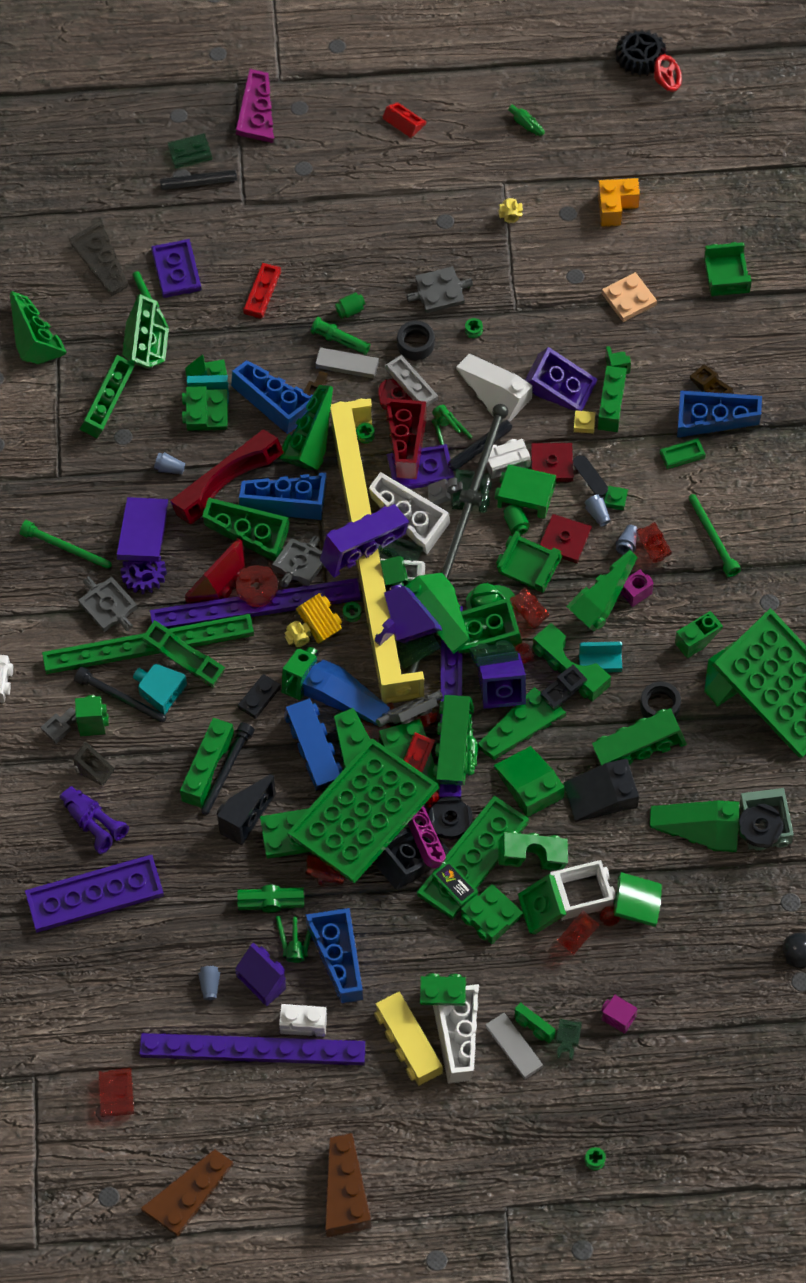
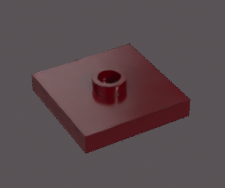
(553, 459)
(566, 536)

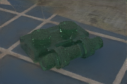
(466, 478)

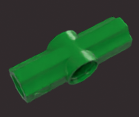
(270, 898)

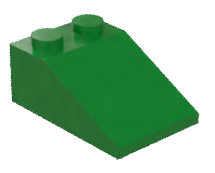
(491, 624)
(398, 740)
(530, 781)

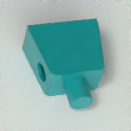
(160, 686)

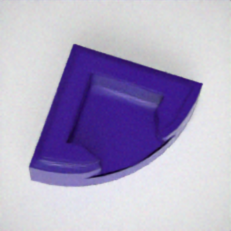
(387, 632)

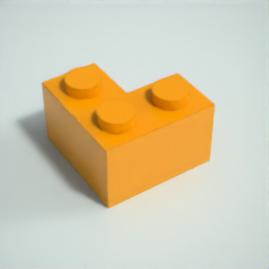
(614, 197)

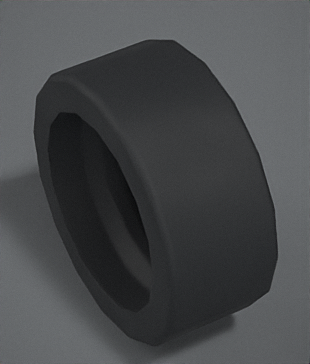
(415, 327)
(662, 688)

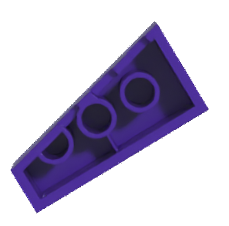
(362, 538)

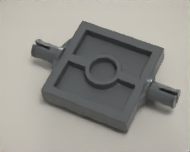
(439, 289)
(298, 562)
(107, 604)
(406, 712)

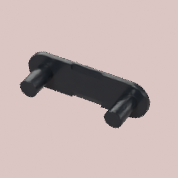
(590, 475)

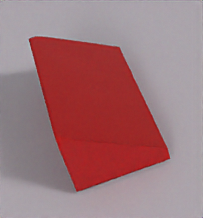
(403, 119)

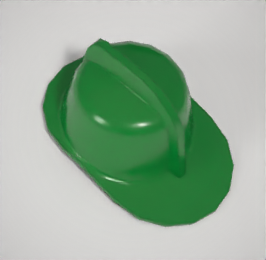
(486, 594)

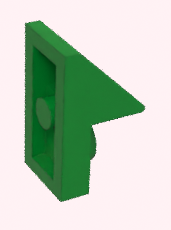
(202, 368)

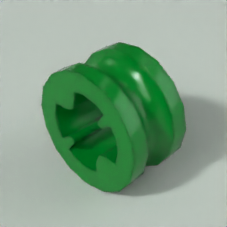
(473, 333)
(361, 436)
(352, 605)
(589, 1154)

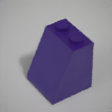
(503, 684)

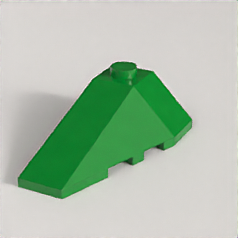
(32, 334)
(441, 601)
(595, 604)
(704, 823)

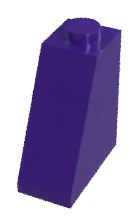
(409, 614)

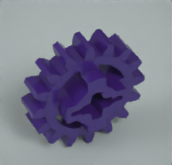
(145, 575)

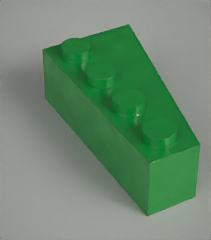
(350, 735)

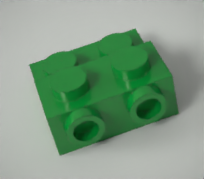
(205, 409)
(490, 914)

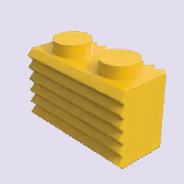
(319, 617)

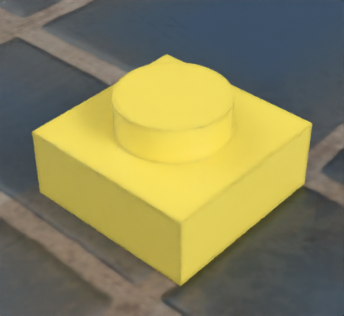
(584, 422)

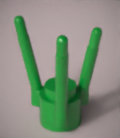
(444, 417)
(294, 951)

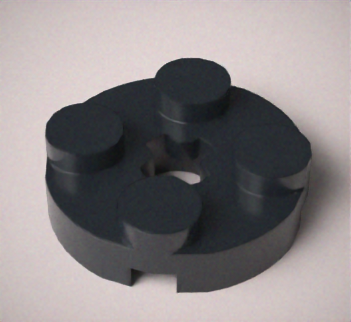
(458, 809)
(765, 837)

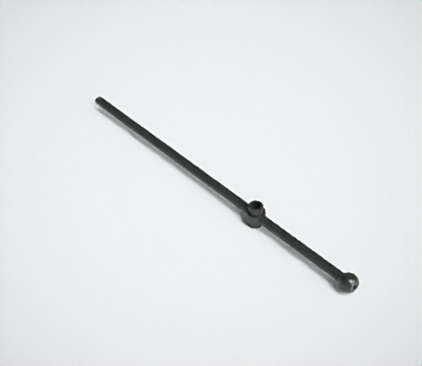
(471, 496)

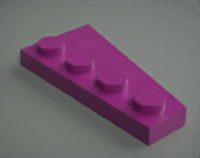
(255, 114)

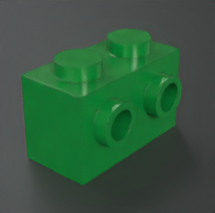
(91, 715)

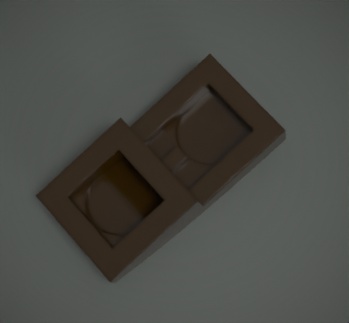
(708, 381)

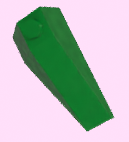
(308, 442)

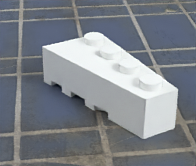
(425, 518)
(457, 1035)

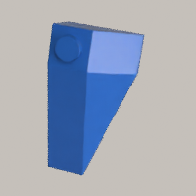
(340, 690)

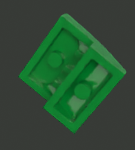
(637, 899)

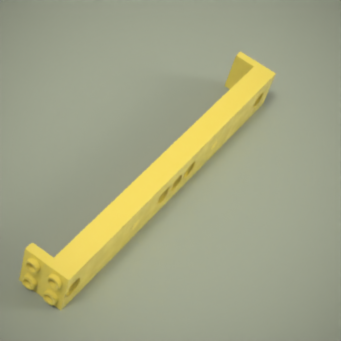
(344, 422)

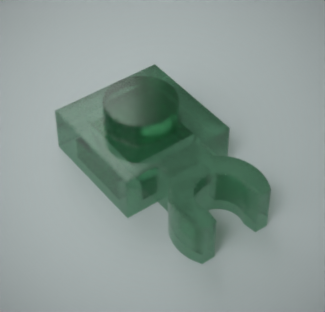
(568, 1036)

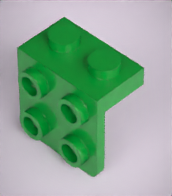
(443, 990)

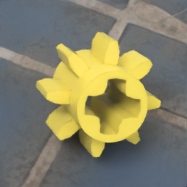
(510, 210)
(297, 633)

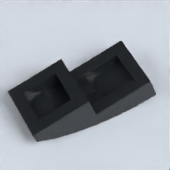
(564, 687)

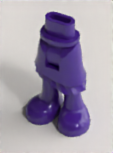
(85, 813)

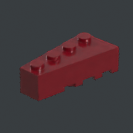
(406, 431)

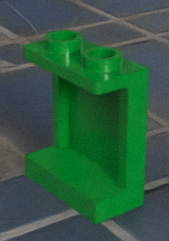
(727, 269)
(526, 489)
(528, 562)

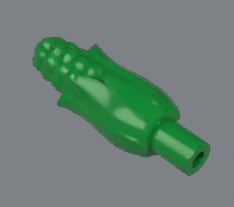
(524, 119)
(472, 754)

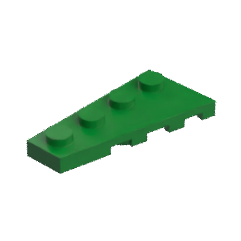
(520, 725)

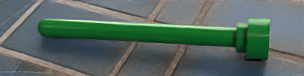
(29, 529)
(731, 567)

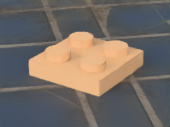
(629, 297)

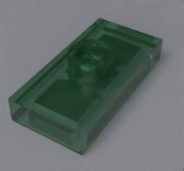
(402, 548)

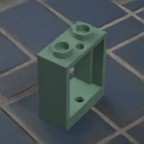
(771, 797)

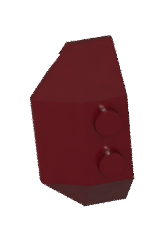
(220, 577)

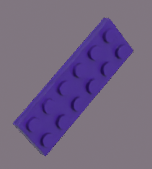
(94, 893)

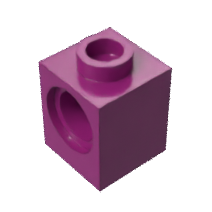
(635, 595)
(618, 1013)

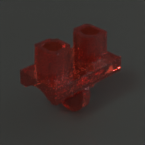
(654, 542)
(529, 608)
(322, 871)
(578, 932)

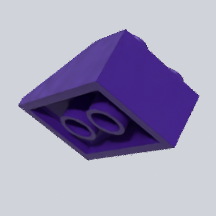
(560, 380)

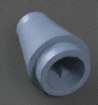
(169, 464)
(598, 510)
(627, 540)
(209, 981)

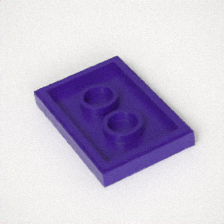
(176, 268)
(432, 467)

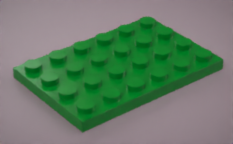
(770, 675)
(363, 810)

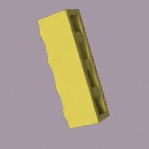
(408, 1038)

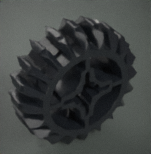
(639, 52)

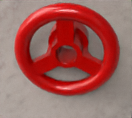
(664, 76)

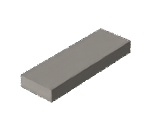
(347, 363)
(411, 381)
(514, 1046)

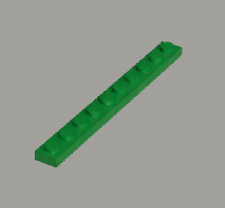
(134, 646)

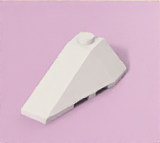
(495, 385)

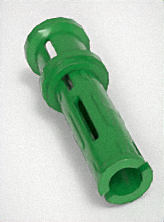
(332, 332)

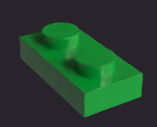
(528, 1018)

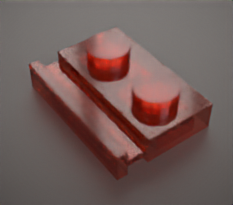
(116, 1092)

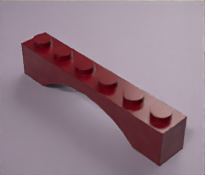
(256, 452)

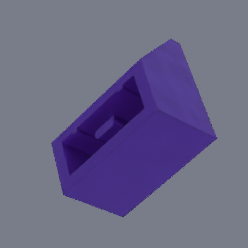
(261, 974)

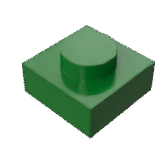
(616, 498)

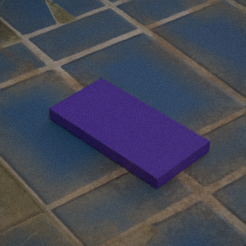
(142, 529)

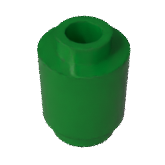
(350, 305)
(516, 519)

